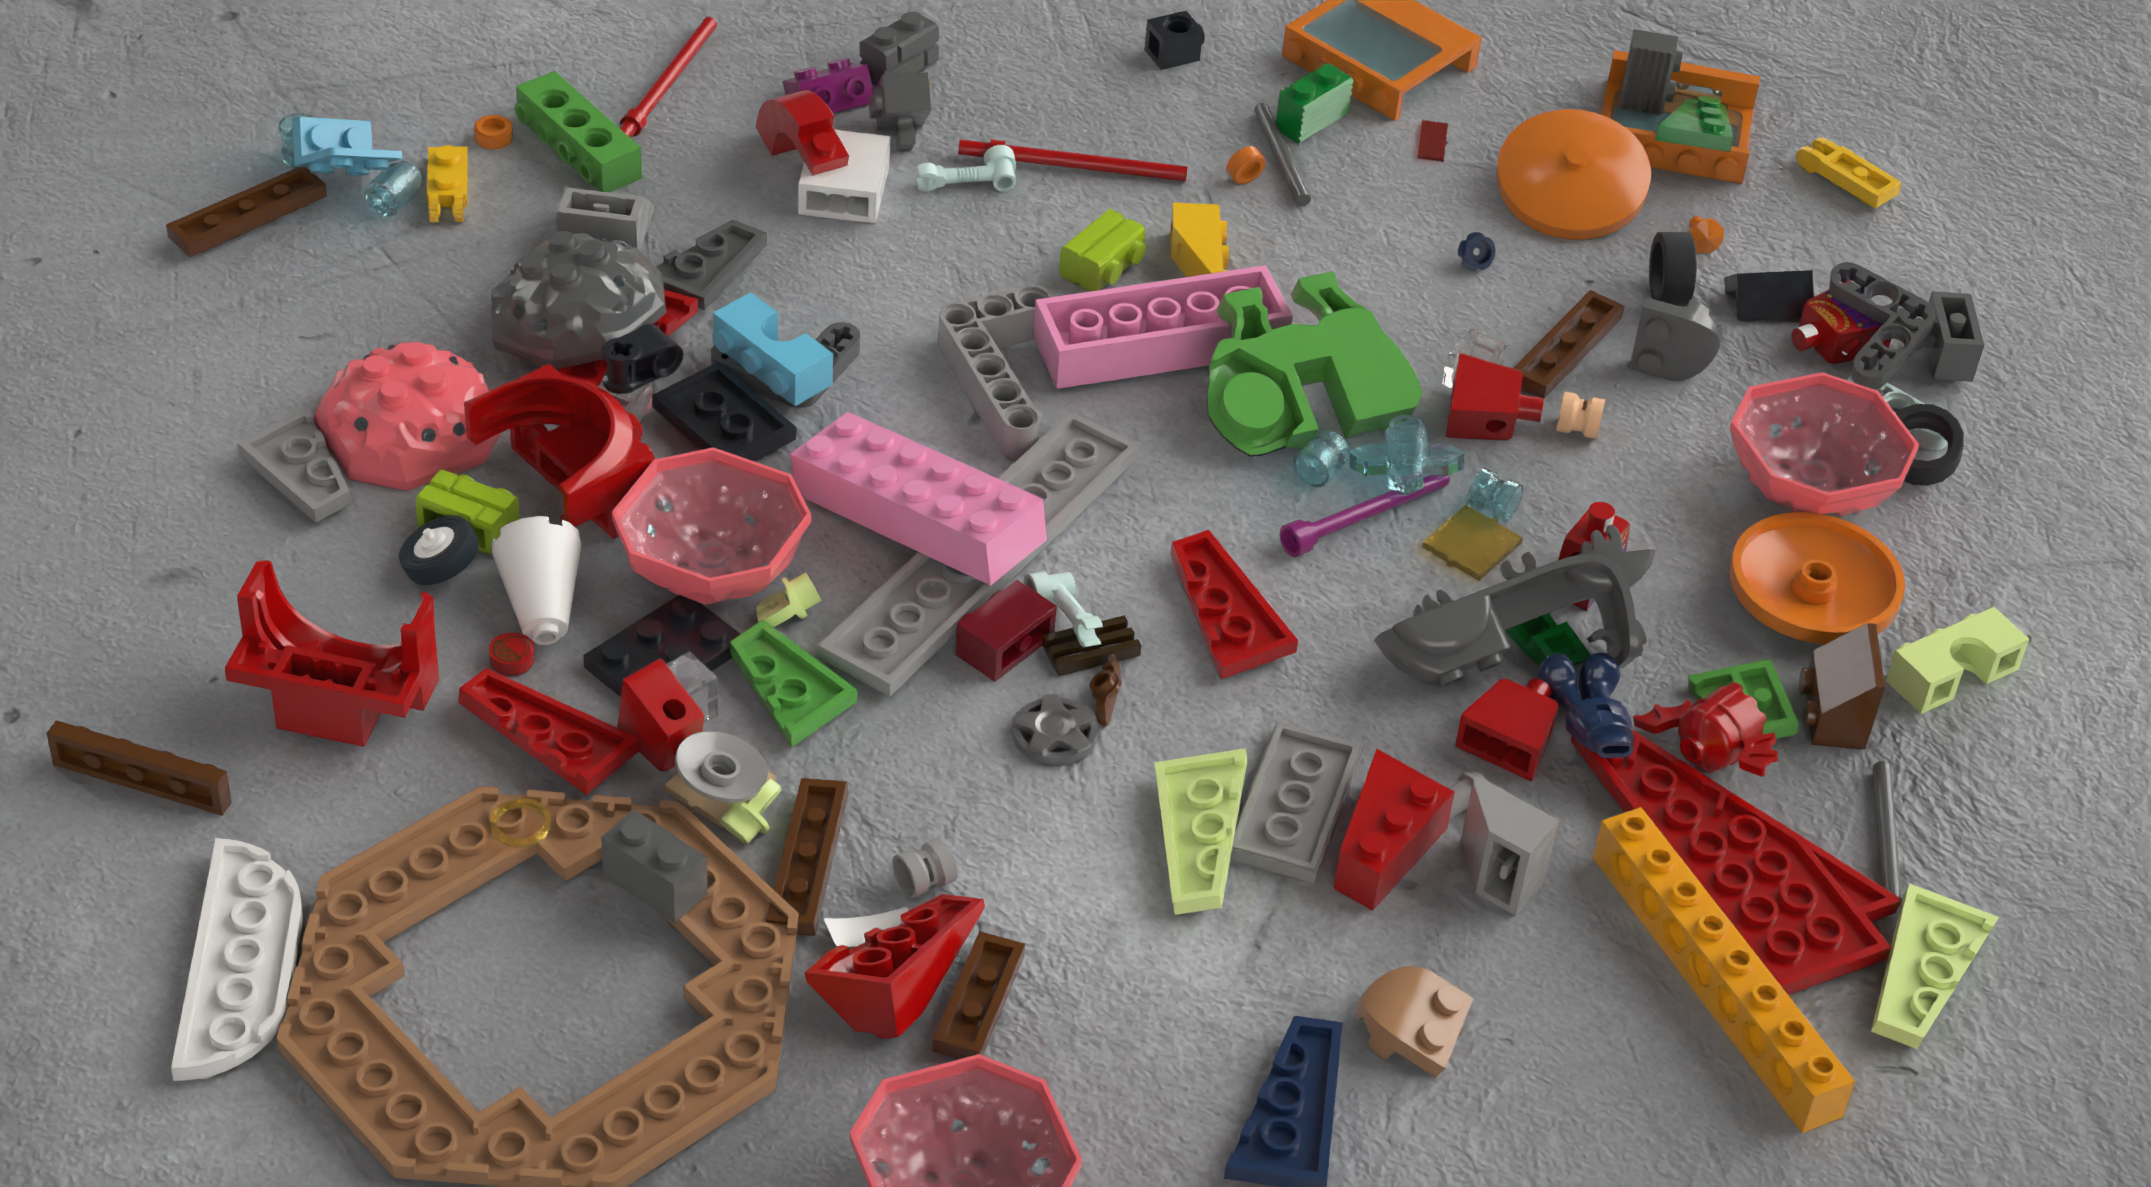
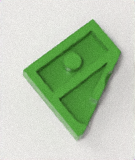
(1759, 681)

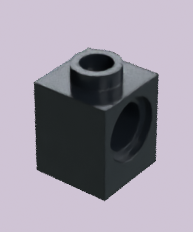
(1174, 40)

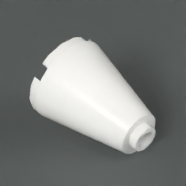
(539, 574)

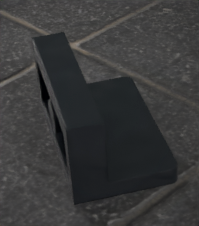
(1770, 294)

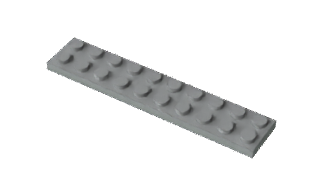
(926, 599)

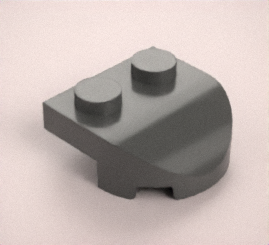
(1675, 340)

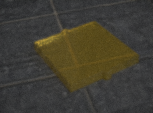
(1472, 542)

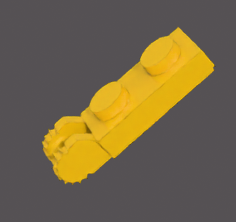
(1848, 171)
(447, 181)

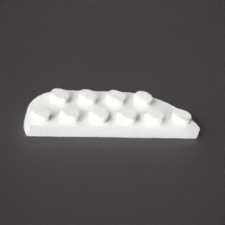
(238, 962)

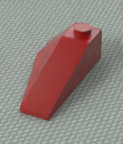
(896, 970)

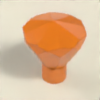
(1706, 234)

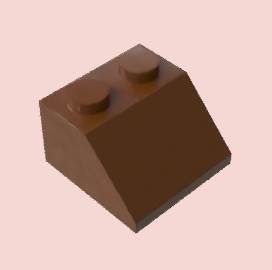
(1843, 689)

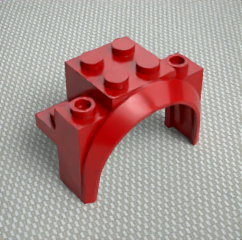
(587, 458)
(323, 680)

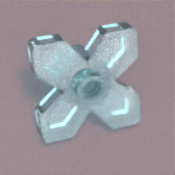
(1406, 456)

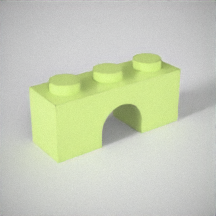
(1932, 667)

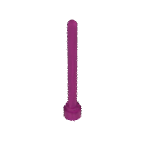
(1301, 536)

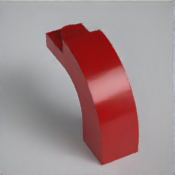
(803, 124)

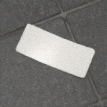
(851, 930)

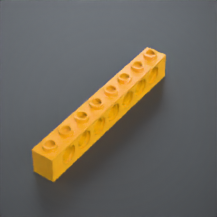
(1723, 971)

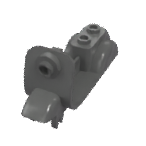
(1470, 630)

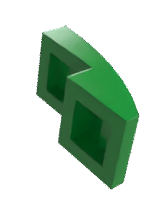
(1544, 638)

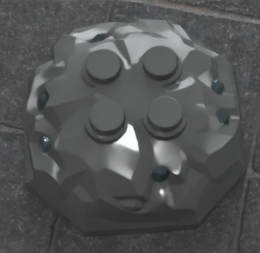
(574, 299)

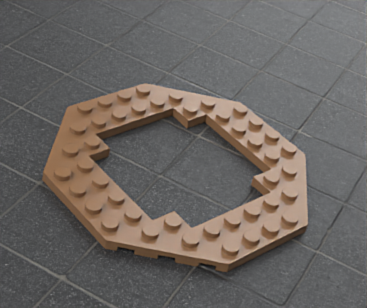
(616, 1133)

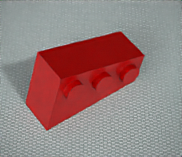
(1390, 829)

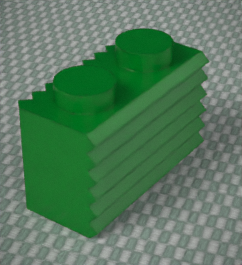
(1313, 102)

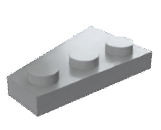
(298, 464)

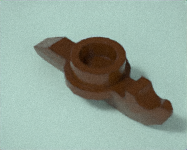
(1105, 689)

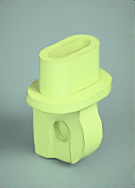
(795, 599)
(745, 819)

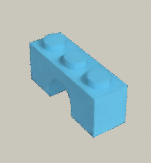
(790, 368)

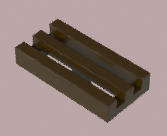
(1066, 643)

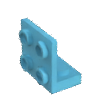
(338, 144)

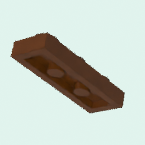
(978, 996)

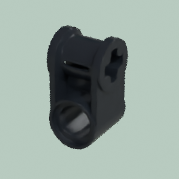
(641, 356)

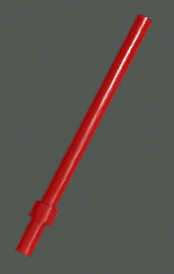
(636, 118)
(1079, 161)

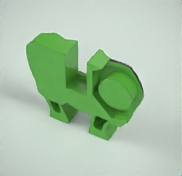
(1260, 370)

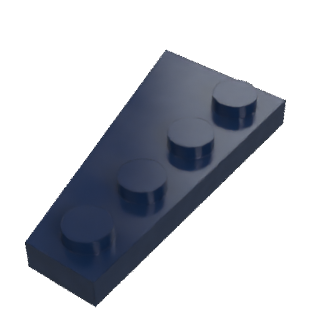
(1293, 1117)

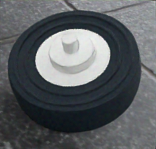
(438, 550)

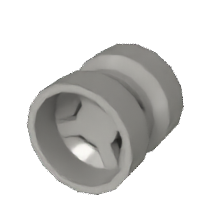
(924, 868)

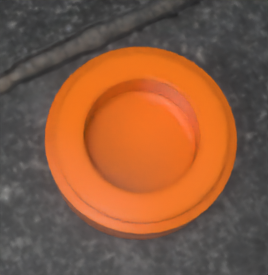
(493, 131)
(1245, 165)

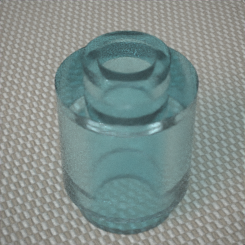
(393, 188)

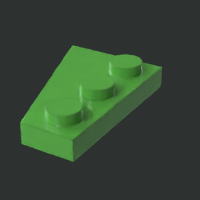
(790, 682)

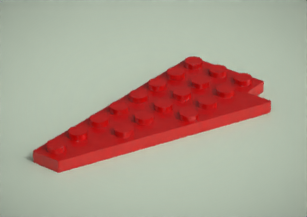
(1780, 891)

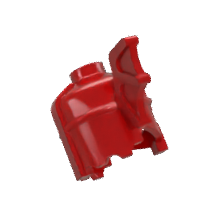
(1717, 730)

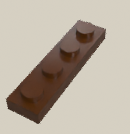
(246, 211)
(1568, 343)
(139, 767)
(809, 851)

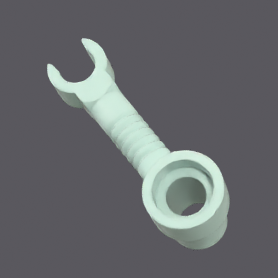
(998, 168)
(1061, 590)

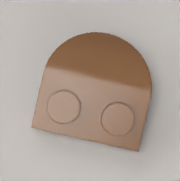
(1415, 1016)

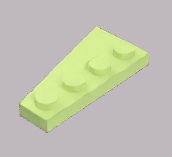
(1199, 824)
(1927, 959)

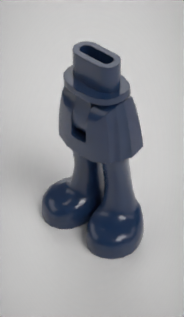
(1595, 717)

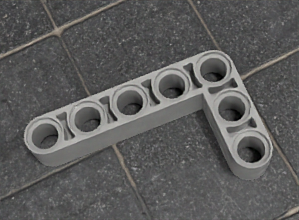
(970, 343)

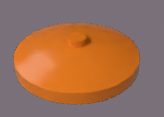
(1573, 174)
(1815, 576)

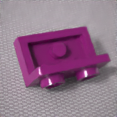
(839, 86)

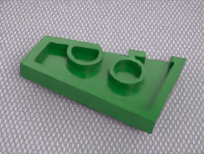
(1698, 124)

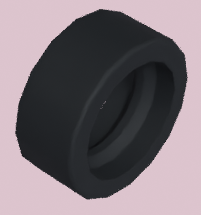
(1672, 268)
(1942, 422)

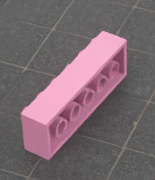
(1144, 326)
(919, 497)

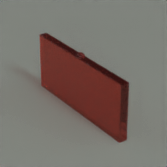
(1432, 140)

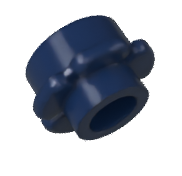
(1486, 251)

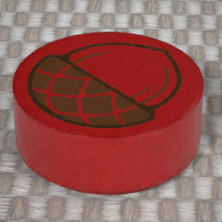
(511, 653)

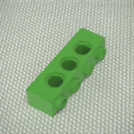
(578, 132)

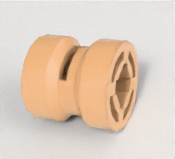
(1580, 415)

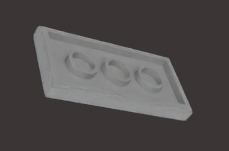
(1295, 802)

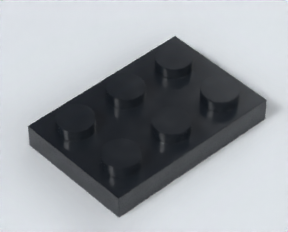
(724, 414)
(665, 634)

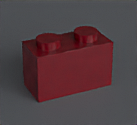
(1005, 630)

